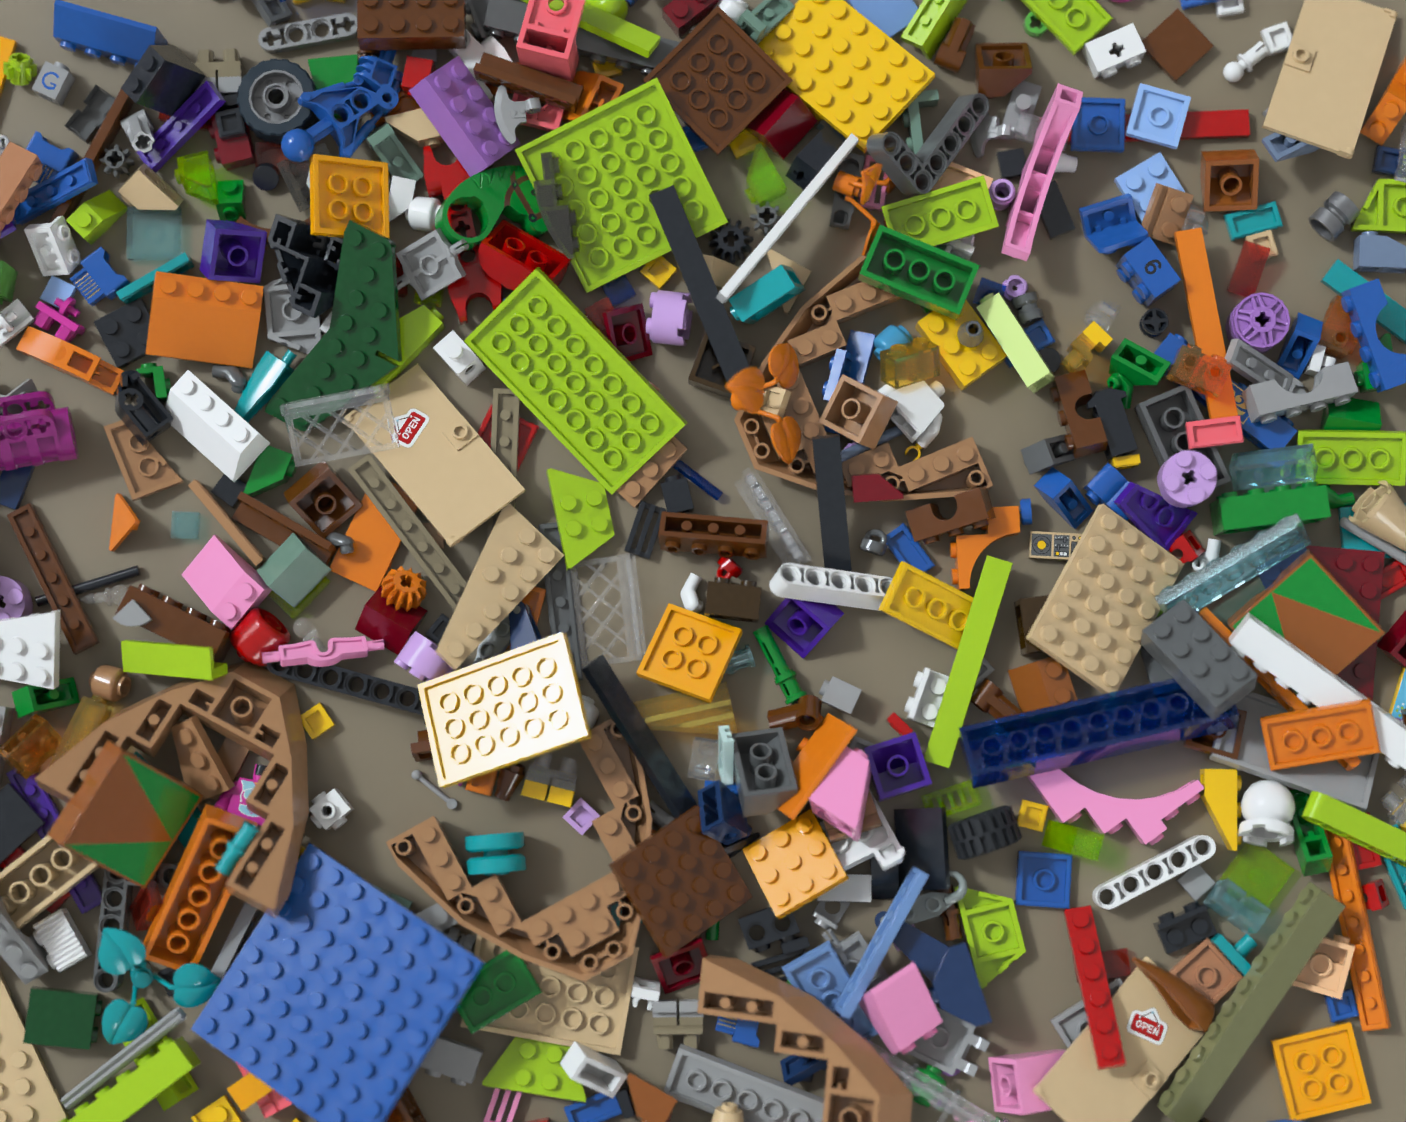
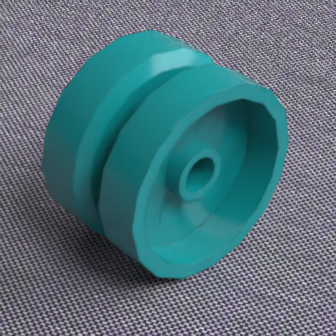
(495, 853)

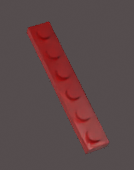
(1094, 988)

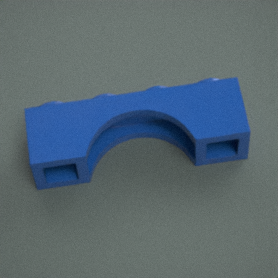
(1364, 305)

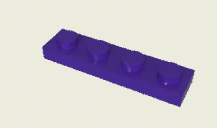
(183, 125)

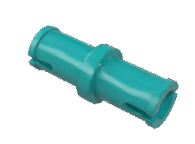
(236, 848)

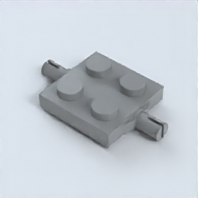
(431, 264)
(850, 953)

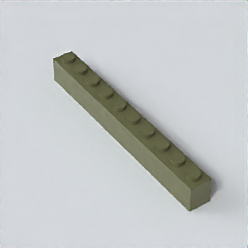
(1250, 1005)

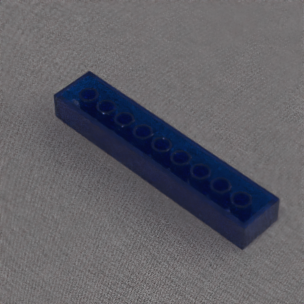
(1085, 732)

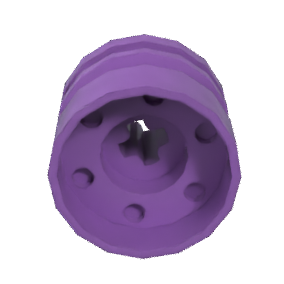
(1242, 322)

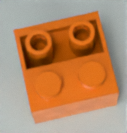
(597, 92)

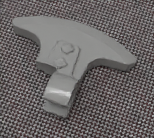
(511, 113)
(987, 130)

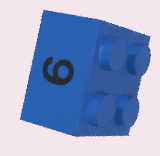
(1147, 272)

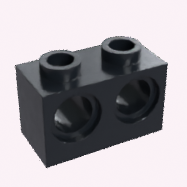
(766, 919)

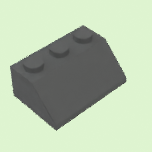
(762, 771)

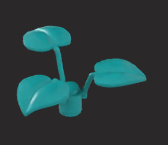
(122, 951)

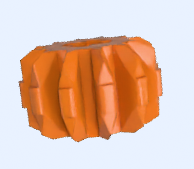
(403, 588)

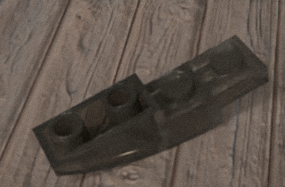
(557, 218)

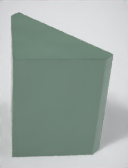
(293, 570)

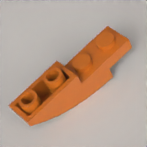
(70, 360)

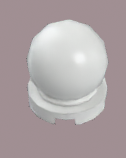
(1267, 812)

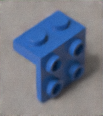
(1112, 224)

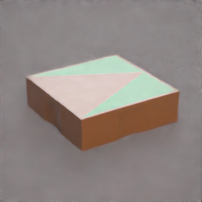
(1314, 614)
(125, 815)

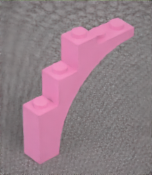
(1039, 170)
(1142, 816)

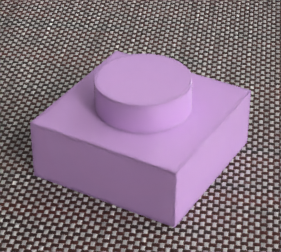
(581, 816)

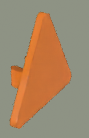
(123, 522)

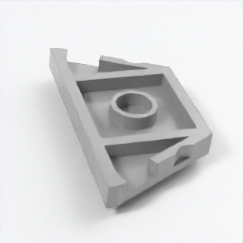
(286, 324)

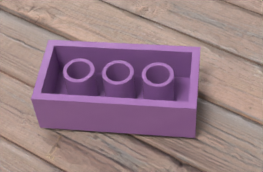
(462, 116)

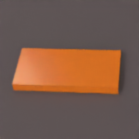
(373, 545)
(1320, 734)

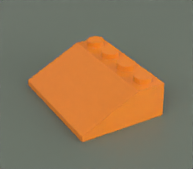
(204, 320)
(816, 759)

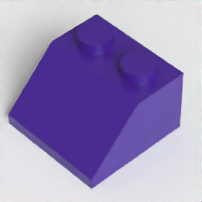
(232, 252)
(803, 623)
(897, 767)

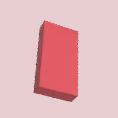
(1214, 432)

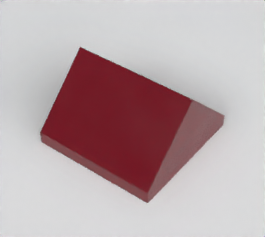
(783, 124)
(627, 331)
(385, 623)
(681, 967)

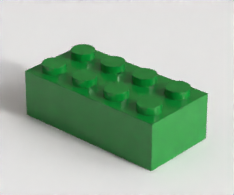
(918, 272)
(1265, 509)

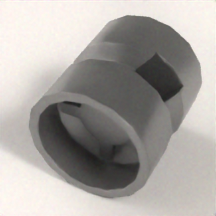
(1337, 212)

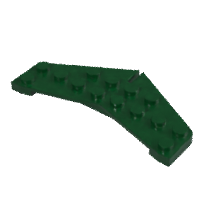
(360, 326)

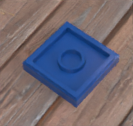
(1099, 126)
(1043, 879)

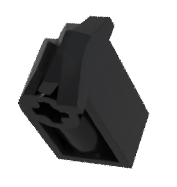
(815, 155)
(1109, 407)
(148, 416)

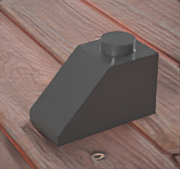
(1047, 454)

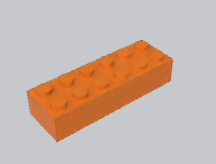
(194, 894)

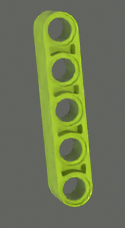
(1356, 826)

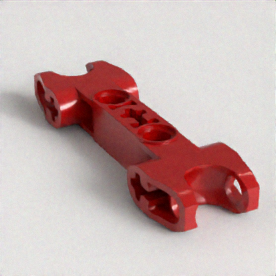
(476, 283)

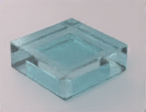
(185, 525)

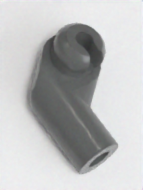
(344, 541)

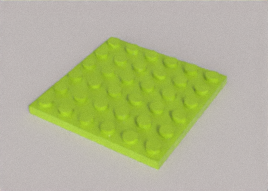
(610, 169)

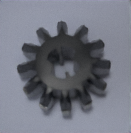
(739, 246)

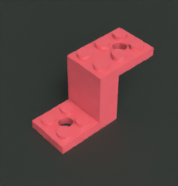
(549, 46)

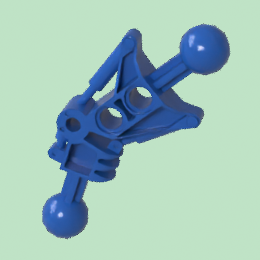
(369, 86)

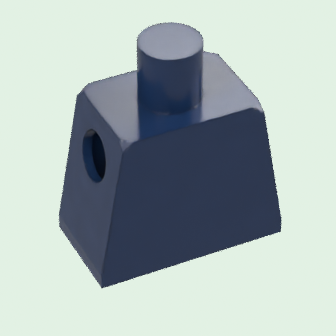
(722, 814)

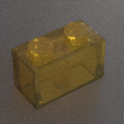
(910, 362)

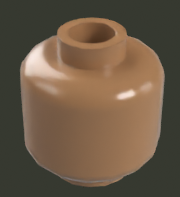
(110, 682)

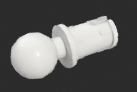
(1235, 70)

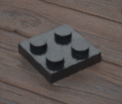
(125, 332)

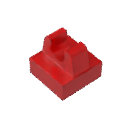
(1189, 545)
(1376, 895)

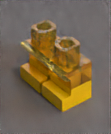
(1080, 349)

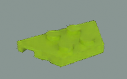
(1383, 209)
(580, 515)
(990, 932)
(536, 1070)

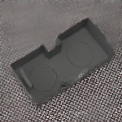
(87, 123)

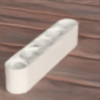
(829, 586)
(1167, 871)

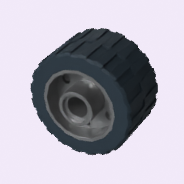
(266, 87)

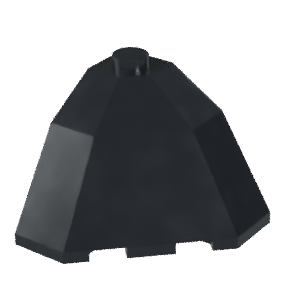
(306, 264)

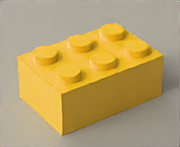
(961, 362)

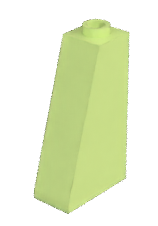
(1015, 342)

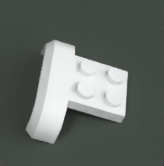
(875, 842)

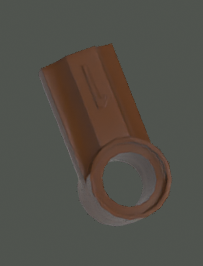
(953, 50)
(992, 701)
(802, 715)

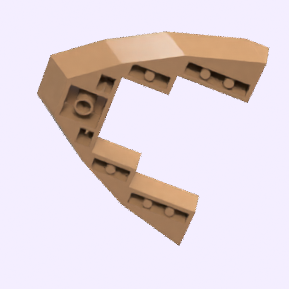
(816, 336)
(251, 710)
(578, 931)
(857, 1079)

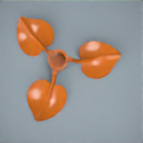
(854, 185)
(748, 395)

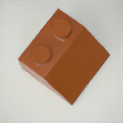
(1229, 180)
(1041, 685)
(648, 1101)

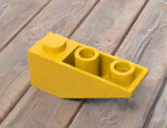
(1221, 802)

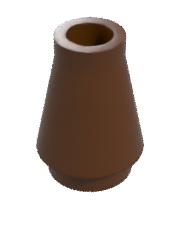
(508, 780)

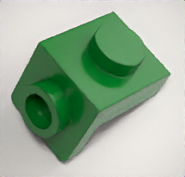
(231, 200)
(161, 385)

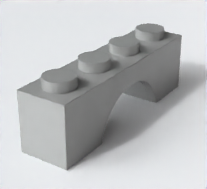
(1269, 400)
(19, 951)

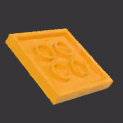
(348, 191)
(689, 652)
(795, 864)
(1320, 1071)

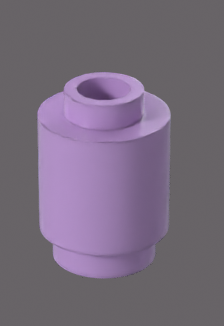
(1005, 188)

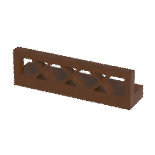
(528, 82)
(278, 527)

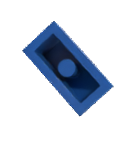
(1300, 344)
(1064, 497)

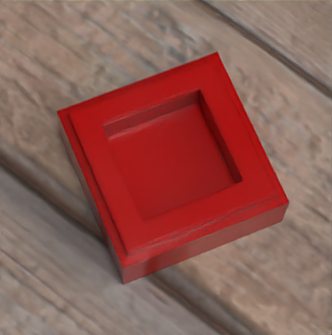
(898, 724)

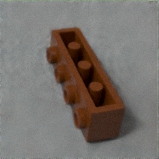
(713, 535)

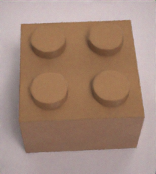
(858, 412)

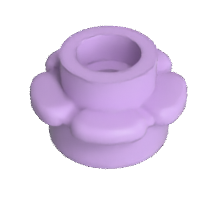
(1017, 281)

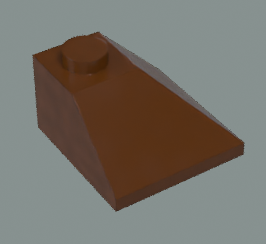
(1001, 67)

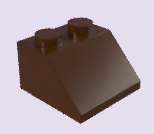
(322, 499)

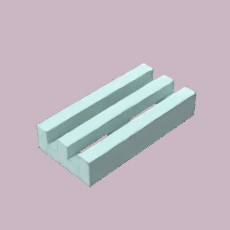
(725, 754)

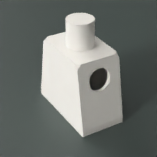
(459, 357)

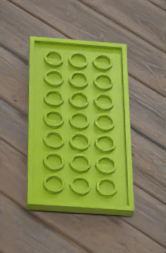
(575, 381)

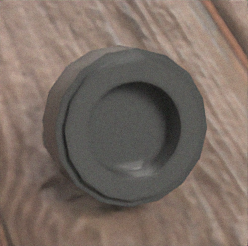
(872, 546)

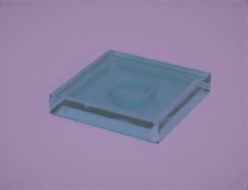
(153, 234)

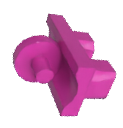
(48, 314)

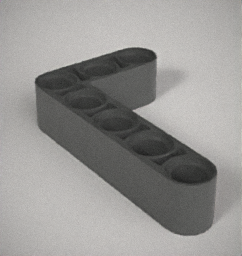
(920, 172)
(120, 913)

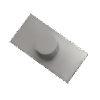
(1022, 100)

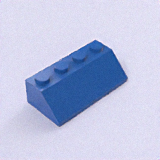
(103, 33)

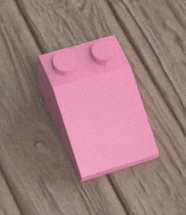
(225, 582)

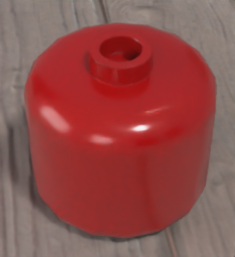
(258, 633)

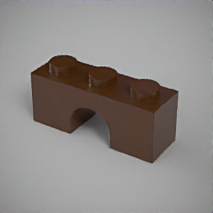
(1083, 435)
(973, 510)

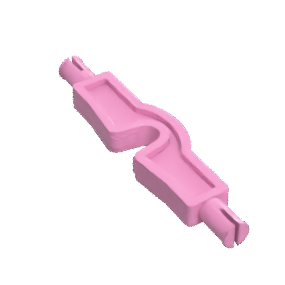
(308, 652)

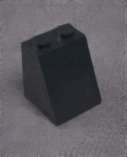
(163, 79)

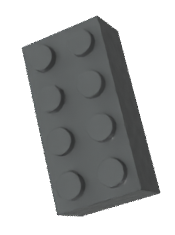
(1164, 426)
(1198, 659)

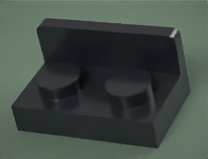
(1184, 927)

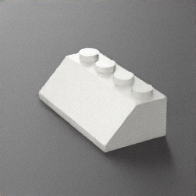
(213, 426)

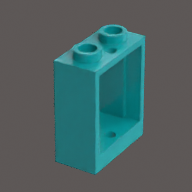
(766, 295)

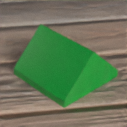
(1354, 415)

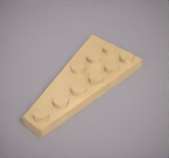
(505, 573)
(24, 1080)

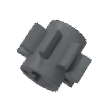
(122, 166)
(760, 214)

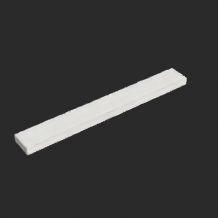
(786, 220)

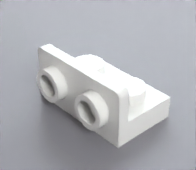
(53, 247)
(927, 698)

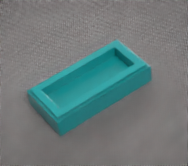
(1253, 221)

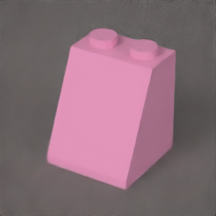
(844, 793)
(901, 1010)
(1015, 1078)

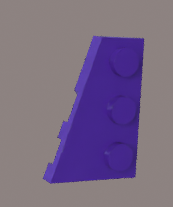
(1153, 514)

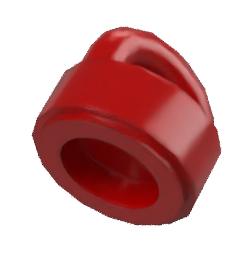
(730, 566)

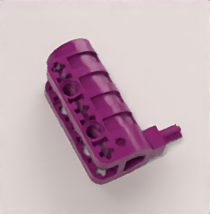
(36, 434)

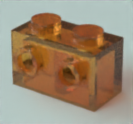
(1336, 331)
(1199, 371)
(30, 746)

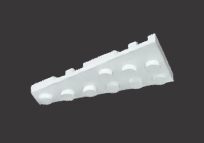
(31, 649)

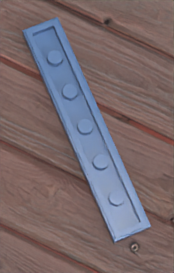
(881, 942)

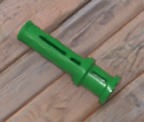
(784, 676)

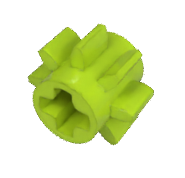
(20, 69)

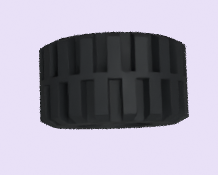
(984, 832)

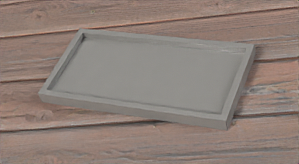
(1325, 777)

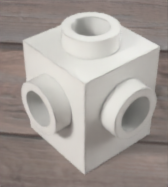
(340, 809)

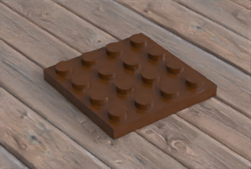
(719, 80)
(680, 882)

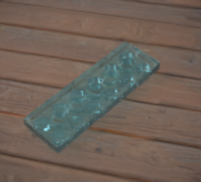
(1238, 566)

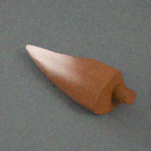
(1182, 999)

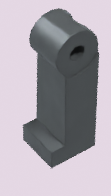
(842, 209)

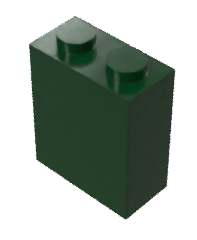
(62, 1018)

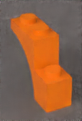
(1388, 109)
(968, 547)

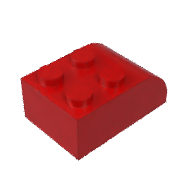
(513, 254)

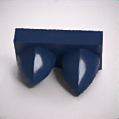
(801, 1068)

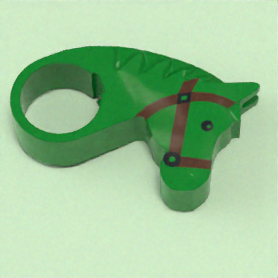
(494, 193)

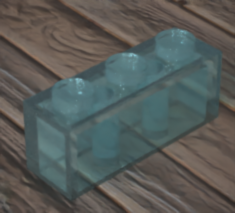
(1273, 467)

